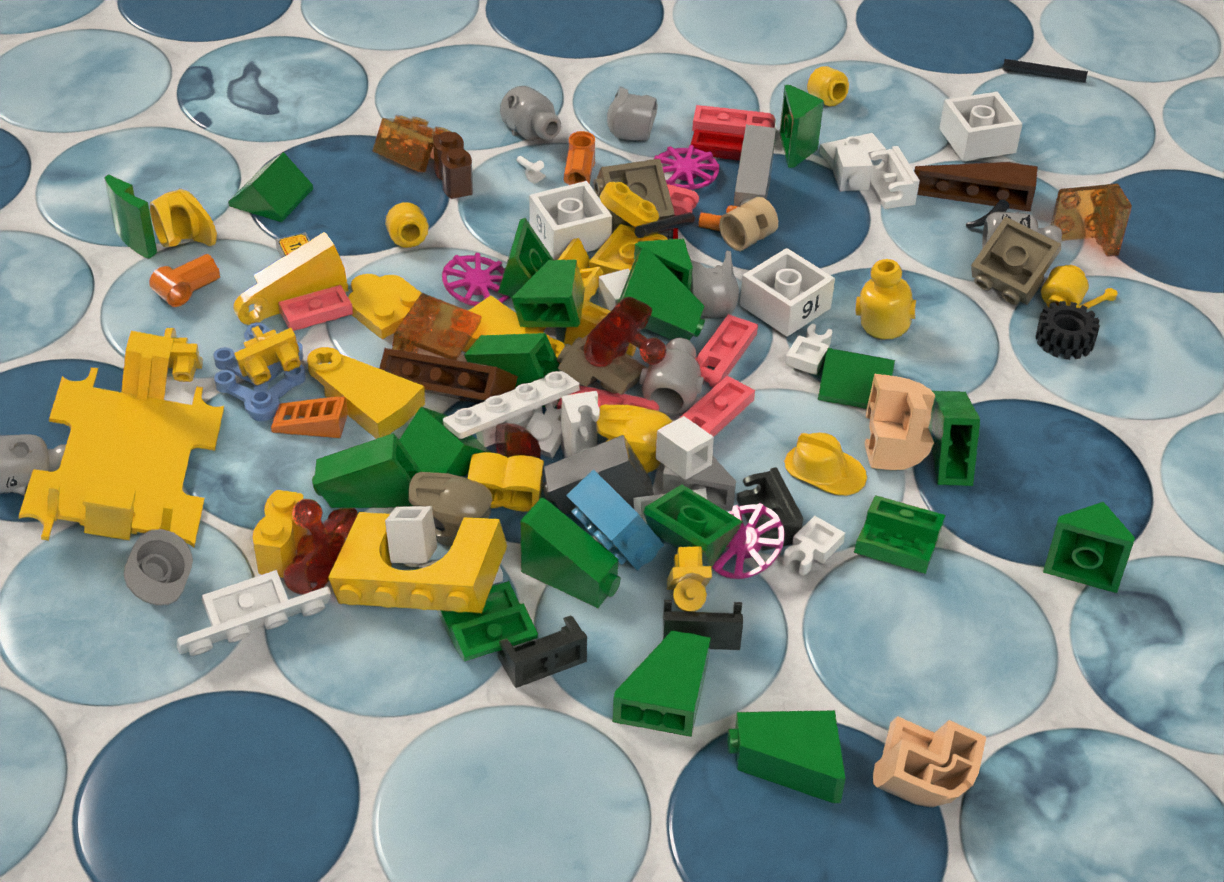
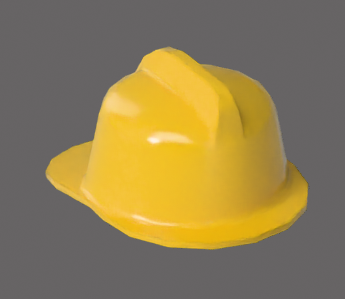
(823, 464)

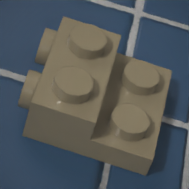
(642, 178)
(1014, 261)
(616, 377)

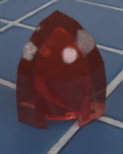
(516, 440)

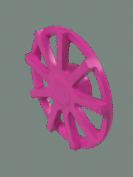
(687, 168)
(475, 280)
(747, 542)

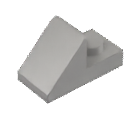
(718, 483)

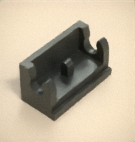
(776, 496)
(722, 628)
(544, 655)

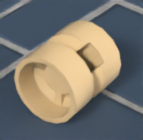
(748, 223)

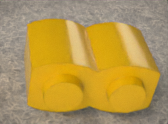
(512, 480)
(277, 533)

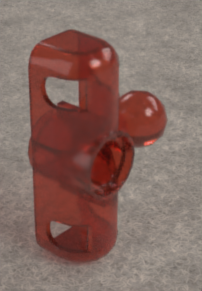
(620, 329)
(320, 550)

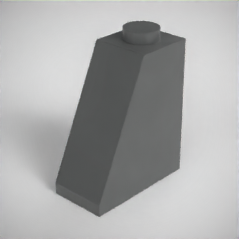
(611, 460)

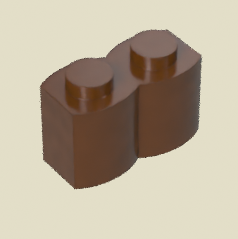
(453, 165)

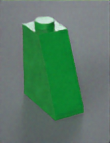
(551, 296)
(674, 307)
(519, 354)
(955, 437)
(366, 475)
(566, 555)
(666, 686)
(791, 750)

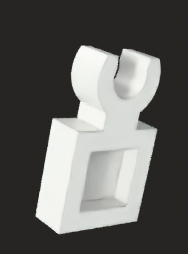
(809, 352)
(547, 429)
(813, 541)

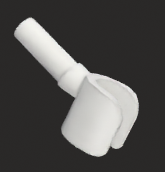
(532, 169)

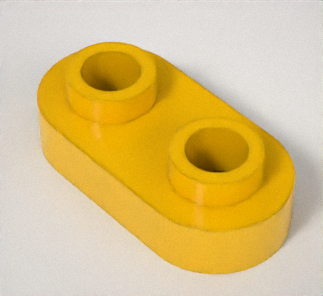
(627, 204)

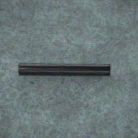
(1045, 70)
(664, 225)

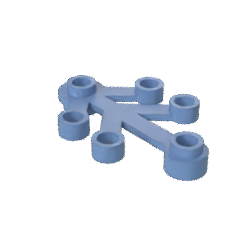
(261, 402)

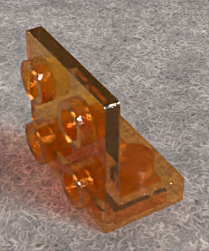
(406, 141)
(1093, 213)
(436, 328)

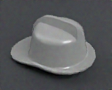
(158, 567)

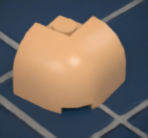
(898, 423)
(929, 765)

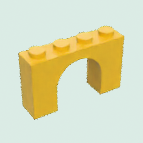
(452, 584)

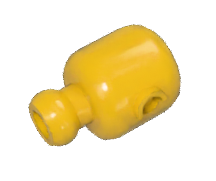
(886, 302)

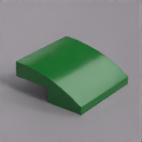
(131, 217)
(900, 534)
(480, 632)

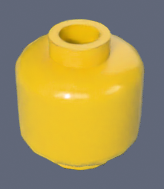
(828, 85)
(406, 225)
(1065, 284)

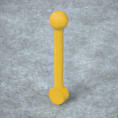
(1110, 295)

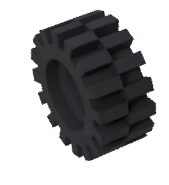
(1054, 326)

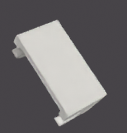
(893, 179)
(579, 422)

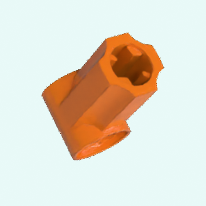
(580, 158)
(177, 284)

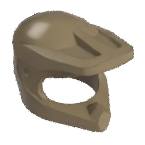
(451, 500)

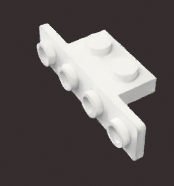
(511, 407)
(249, 606)

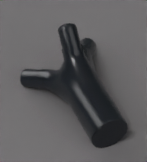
(1001, 206)

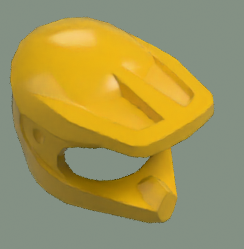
(179, 217)
(637, 425)

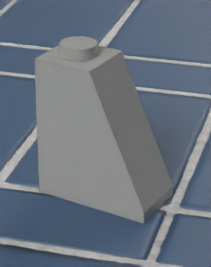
(755, 164)

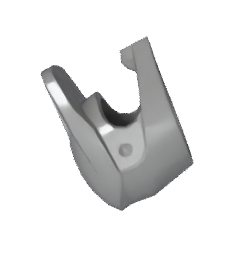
(631, 115)
(715, 288)

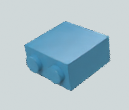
(613, 521)

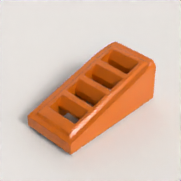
(321, 417)

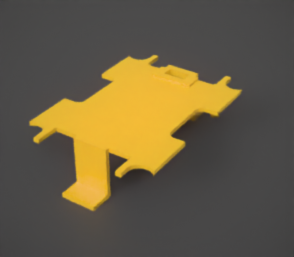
(125, 452)

